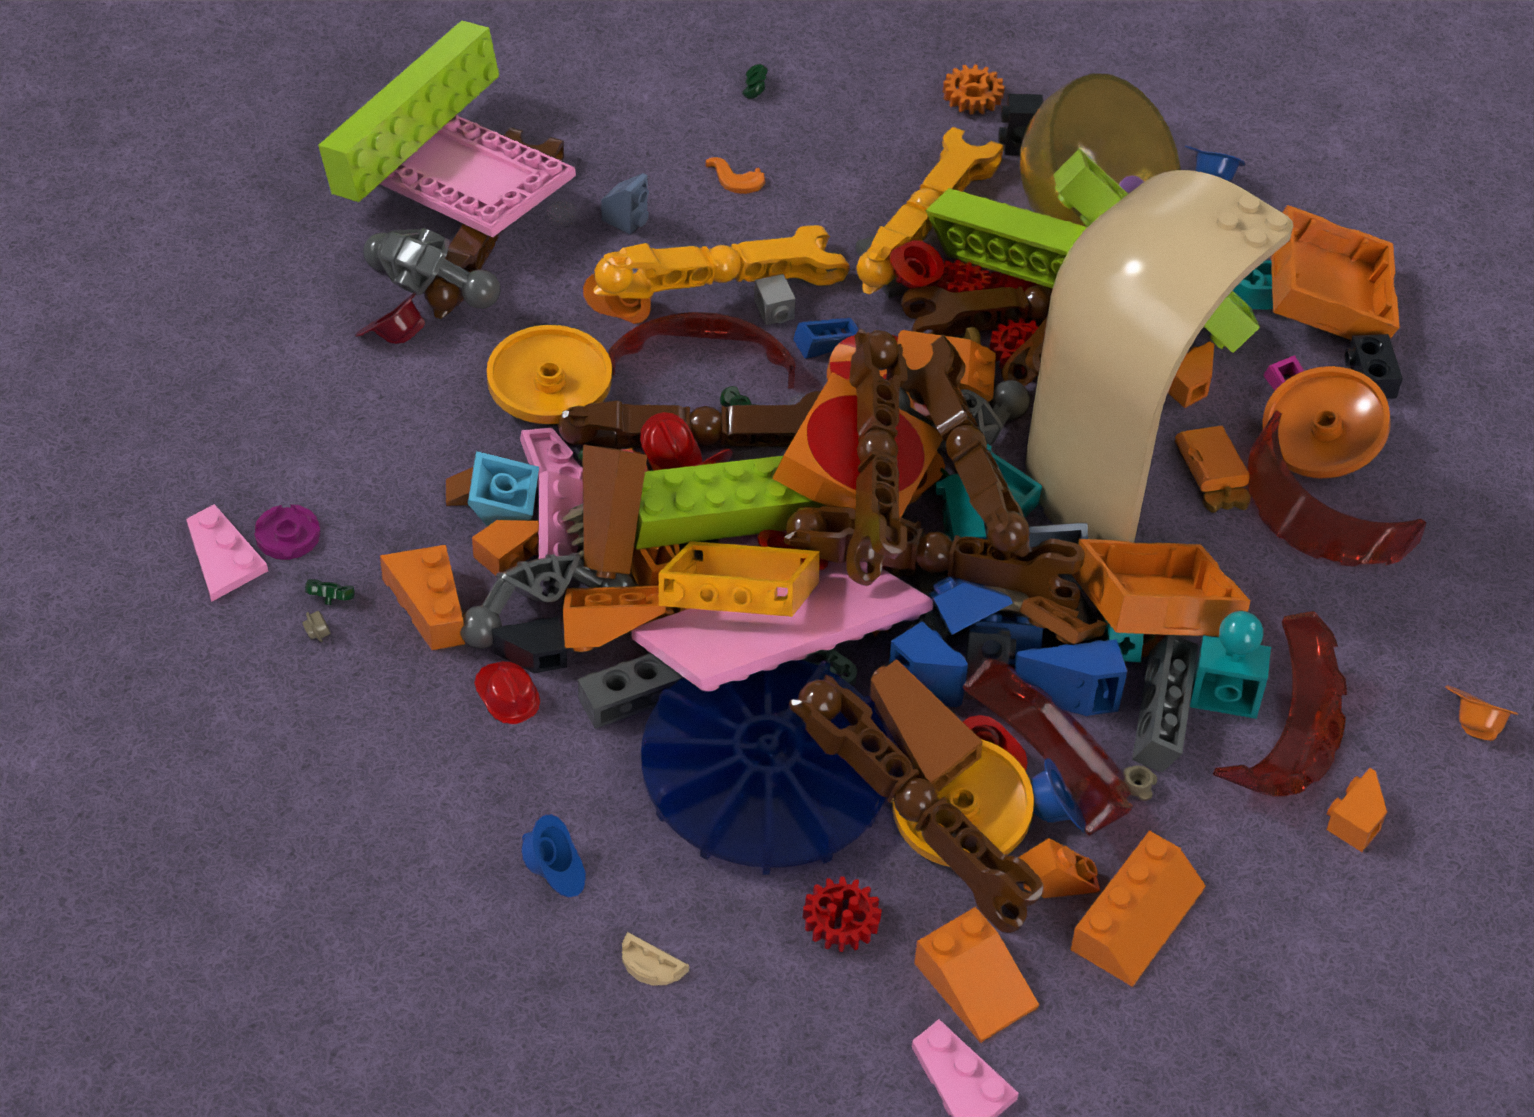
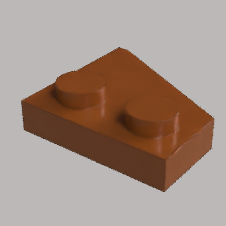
(1060, 620)

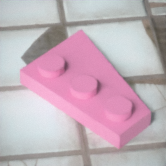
(549, 452)
(556, 497)
(223, 552)
(960, 1075)

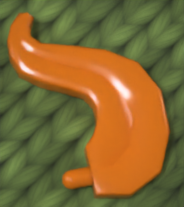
(733, 182)

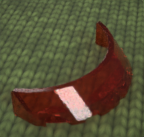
(703, 326)
(1313, 525)
(1314, 717)
(1056, 736)

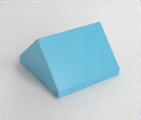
(502, 488)

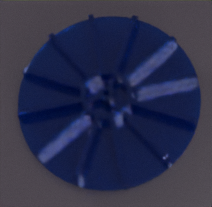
(747, 776)

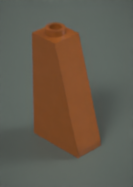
(611, 508)
(923, 726)

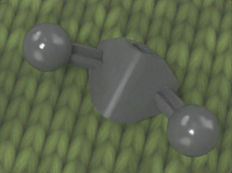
(415, 259)
(1008, 403)
(526, 580)

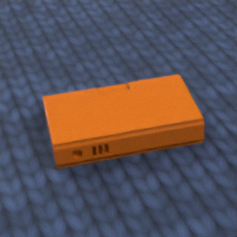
(1212, 458)

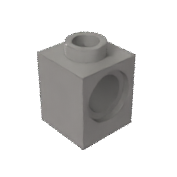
(774, 299)

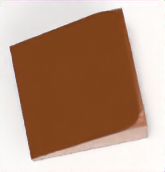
(458, 488)

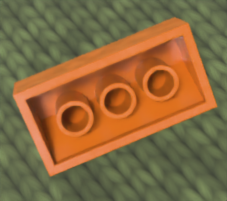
(1138, 909)

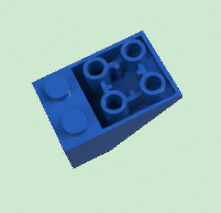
(1077, 676)

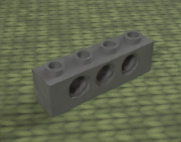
(625, 689)
(1165, 702)

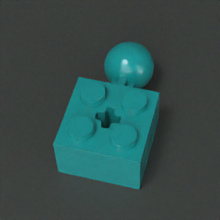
(1232, 668)

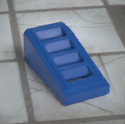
(815, 337)

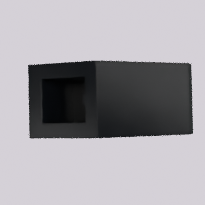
(532, 645)

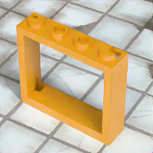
(739, 578)

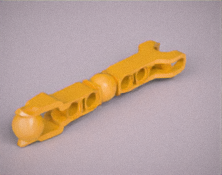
(957, 168)
(694, 266)

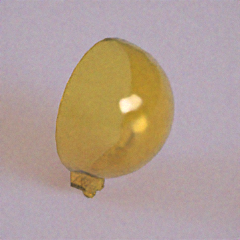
(1108, 123)

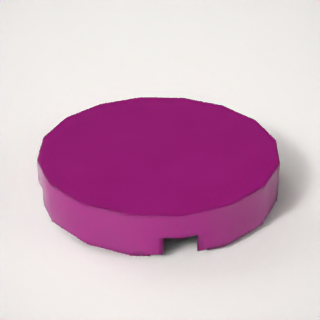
(287, 540)

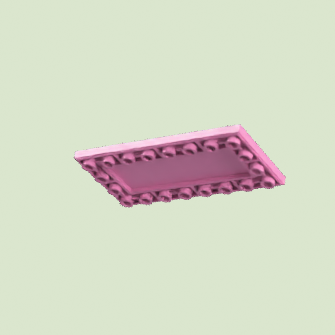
(478, 176)
(730, 646)

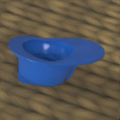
(1216, 163)
(1053, 799)
(552, 855)

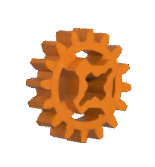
(973, 89)

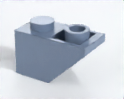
(627, 204)

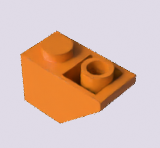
(1193, 375)
(506, 543)
(1360, 813)
(1061, 870)

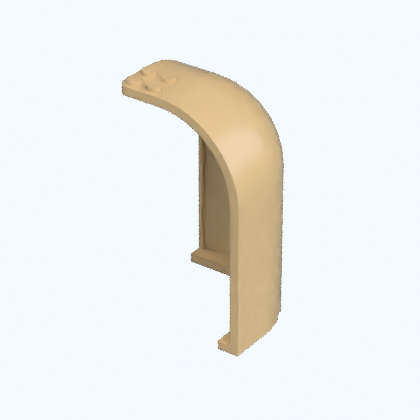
(1119, 330)

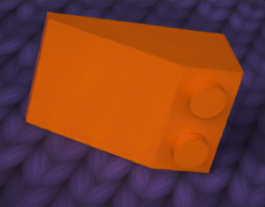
(977, 358)
(605, 613)
(975, 974)

